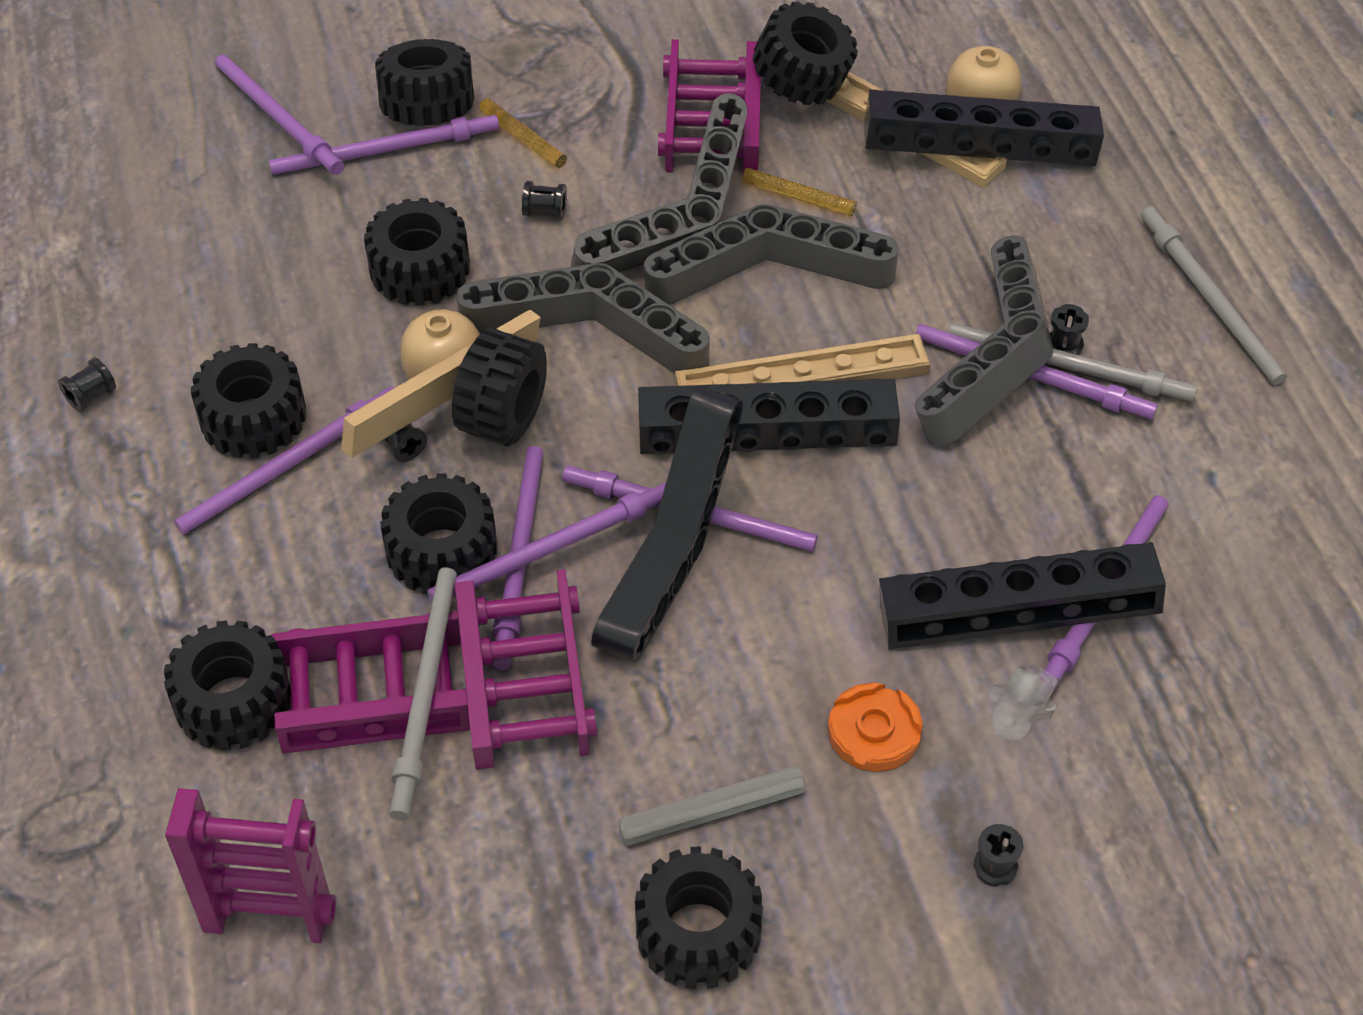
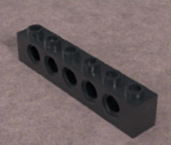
(983, 127)
(782, 415)
(1022, 595)

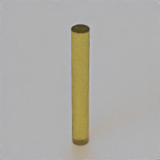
(523, 133)
(799, 191)

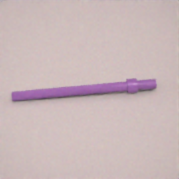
(458, 129)
(313, 145)
(1112, 397)
(267, 472)
(609, 485)
(628, 508)
(510, 627)
(1067, 650)

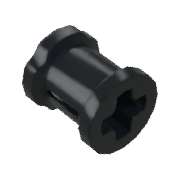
(544, 199)
(1074, 333)
(87, 384)
(407, 443)
(989, 846)

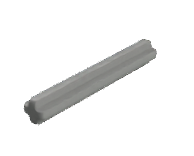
(711, 805)

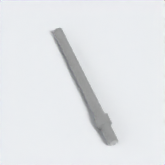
(1170, 242)
(1151, 383)
(408, 768)

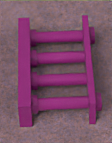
(747, 90)
(485, 693)
(365, 721)
(214, 884)

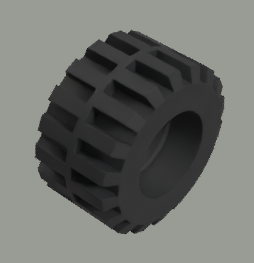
(805, 53)
(424, 82)
(417, 251)
(242, 376)
(499, 387)
(436, 506)
(219, 655)
(706, 881)

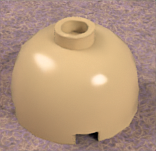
(984, 74)
(433, 338)

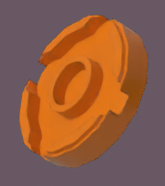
(874, 727)

